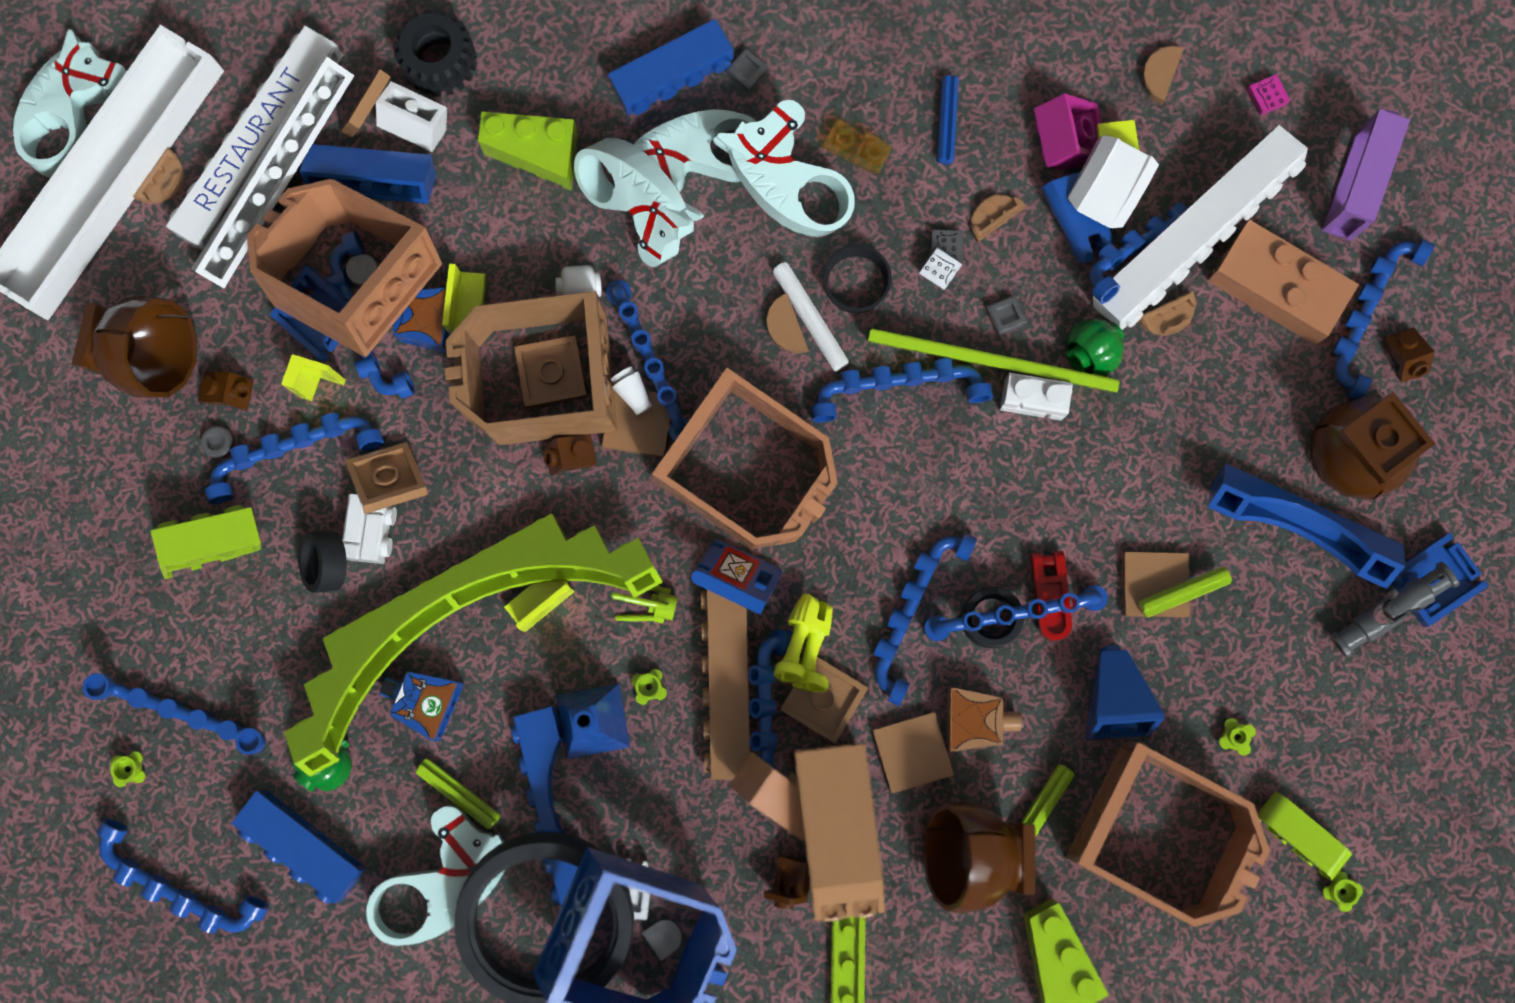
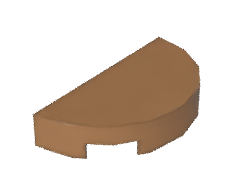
(1160, 72)
(162, 180)
(993, 213)
(1170, 317)
(784, 327)

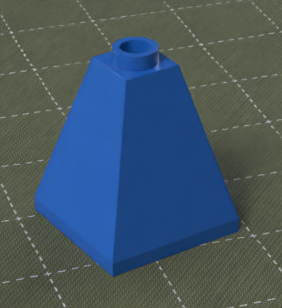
(1120, 699)
(607, 721)

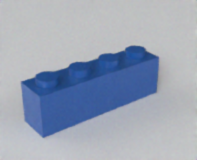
(671, 68)
(372, 172)
(298, 846)

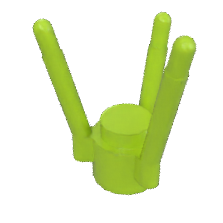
(661, 605)

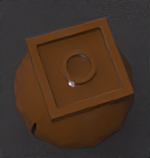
(138, 345)
(1368, 446)
(979, 860)

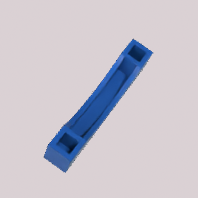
(1359, 548)
(539, 741)

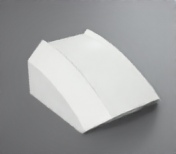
(1112, 181)

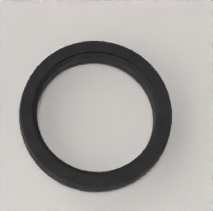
(526, 847)

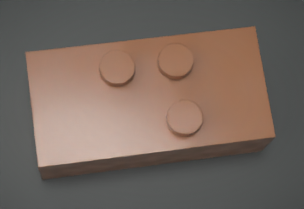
(1283, 282)
(771, 793)

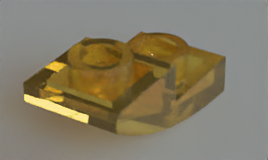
(857, 148)

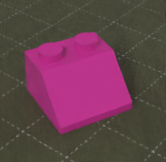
(1067, 130)

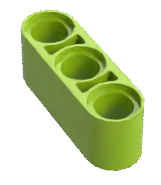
(1305, 835)

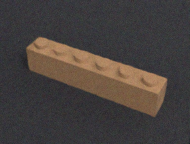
(727, 687)

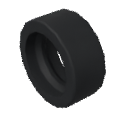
(322, 561)
(984, 640)

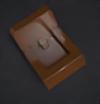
(1411, 353)
(225, 389)
(569, 454)
(790, 883)

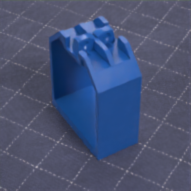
(578, 915)

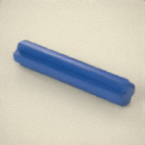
(947, 119)

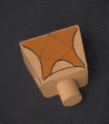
(977, 720)

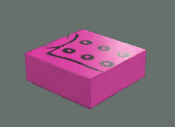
(1268, 95)

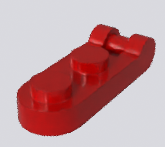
(1058, 624)

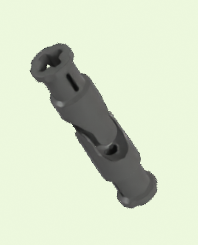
(1412, 597)

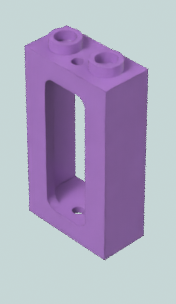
(1366, 174)

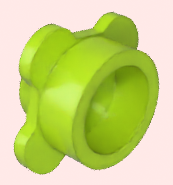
(653, 678)
(1228, 739)
(118, 769)
(1352, 892)

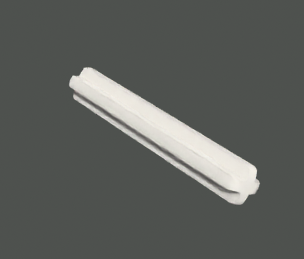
(810, 316)

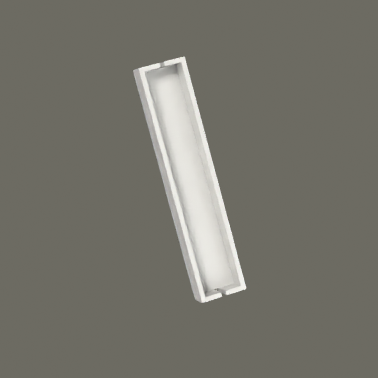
(104, 171)

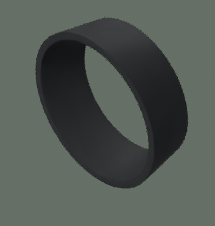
(858, 251)

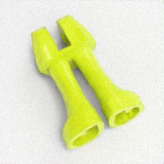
(811, 620)

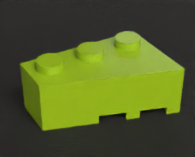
(532, 143)
(205, 539)
(1059, 958)

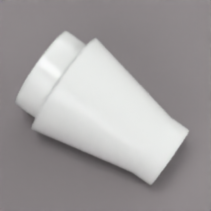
(631, 389)

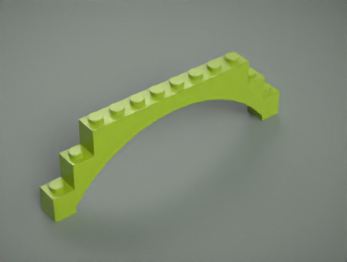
(372, 642)

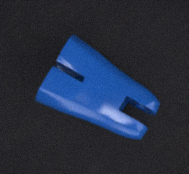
(1074, 224)

